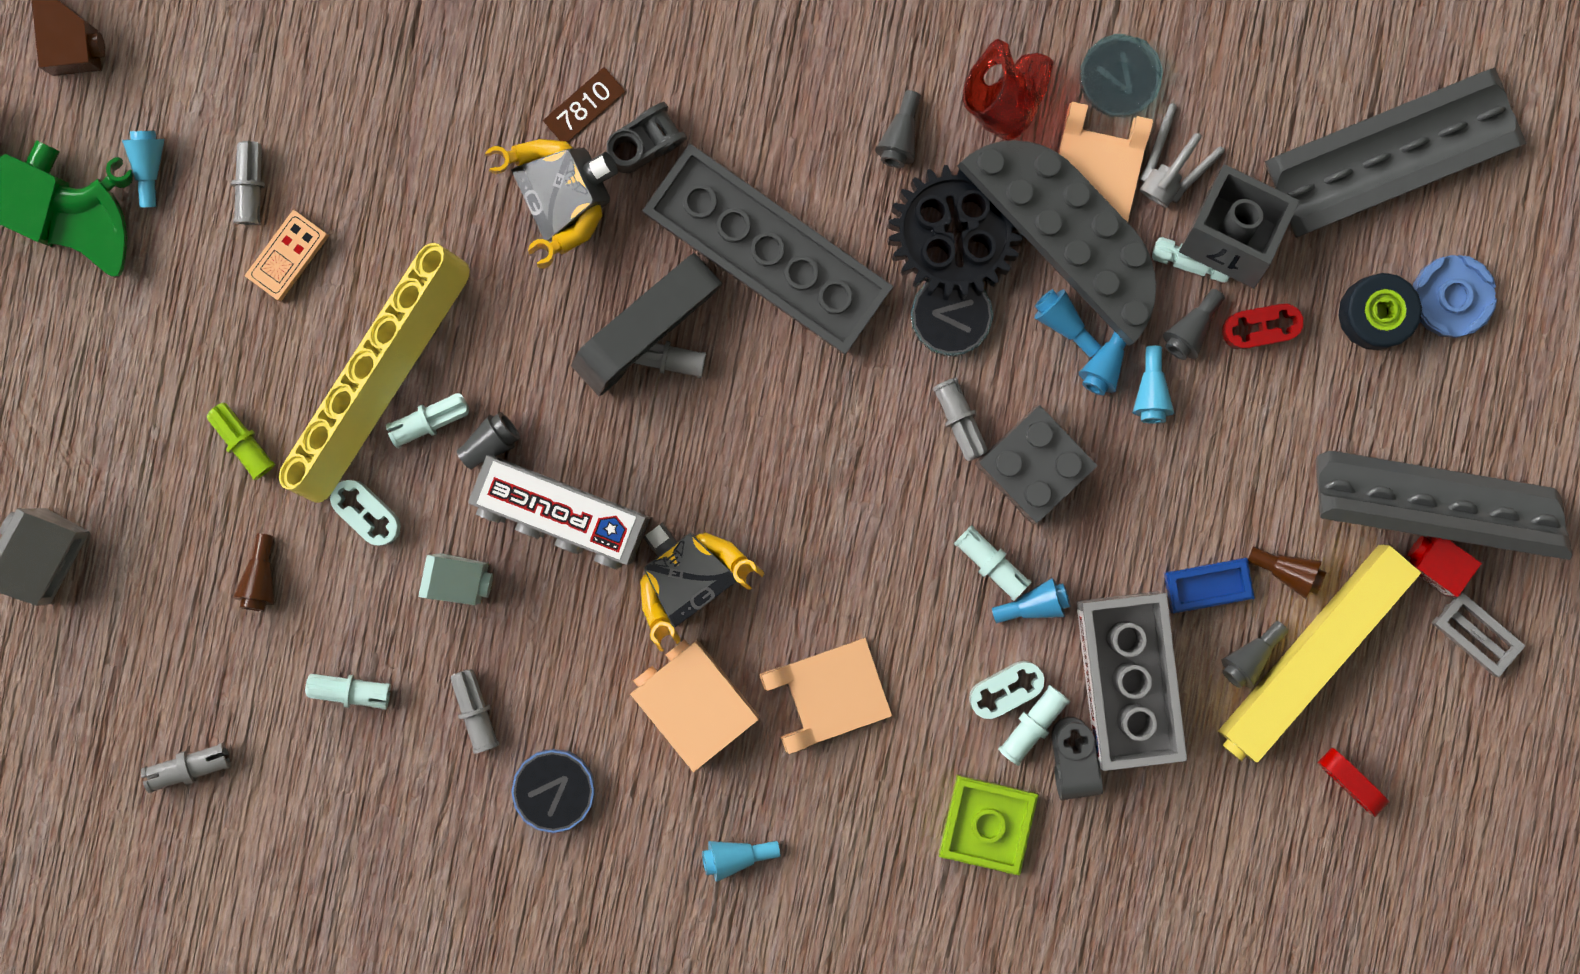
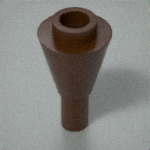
(1297, 573)
(256, 584)

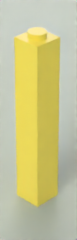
(1318, 653)

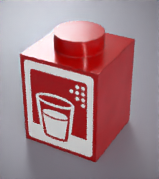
(1443, 564)

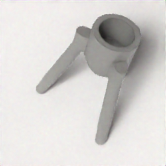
(1163, 184)

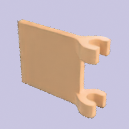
(1106, 160)
(831, 693)

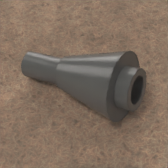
(898, 141)
(1188, 334)
(1247, 662)

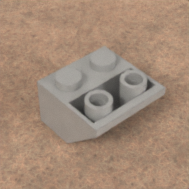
(37, 553)

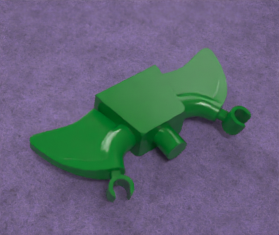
(65, 216)

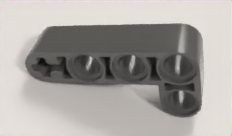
(644, 323)

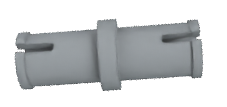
(185, 768)

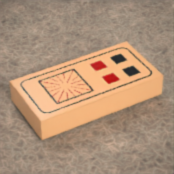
(286, 255)

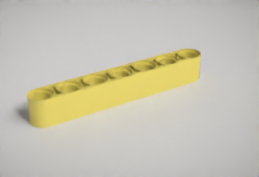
(374, 373)

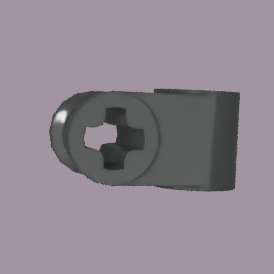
(646, 138)
(1076, 766)

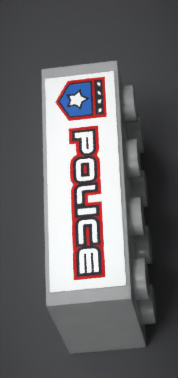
(557, 509)
(1131, 680)

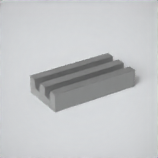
(1450, 611)

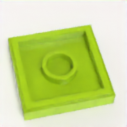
(988, 825)

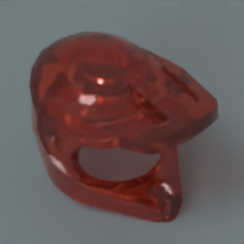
(1014, 99)

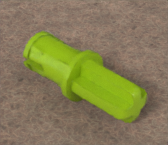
(240, 441)

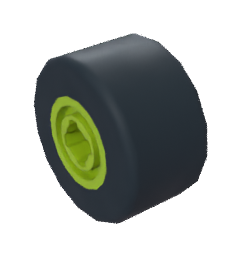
(1365, 312)

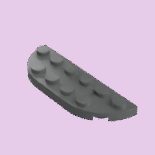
(1070, 229)

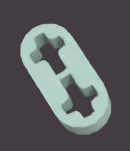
(359, 520)
(1012, 698)

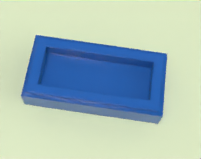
(1209, 585)

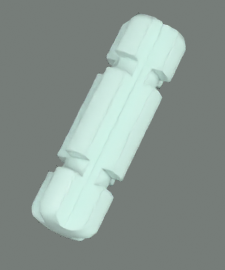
(1166, 250)

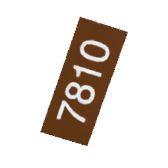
(584, 105)

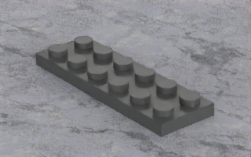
(767, 249)

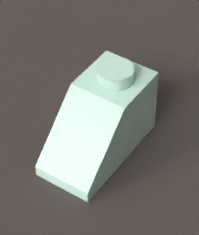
(455, 579)

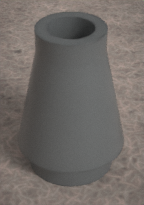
(491, 438)

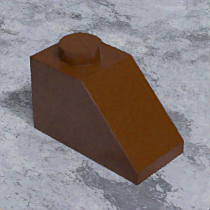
(65, 39)

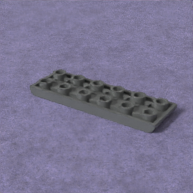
(1397, 151)
(1442, 504)

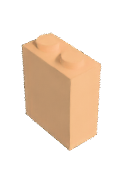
(693, 703)

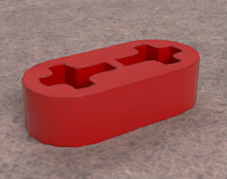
(1264, 335)
(1353, 782)

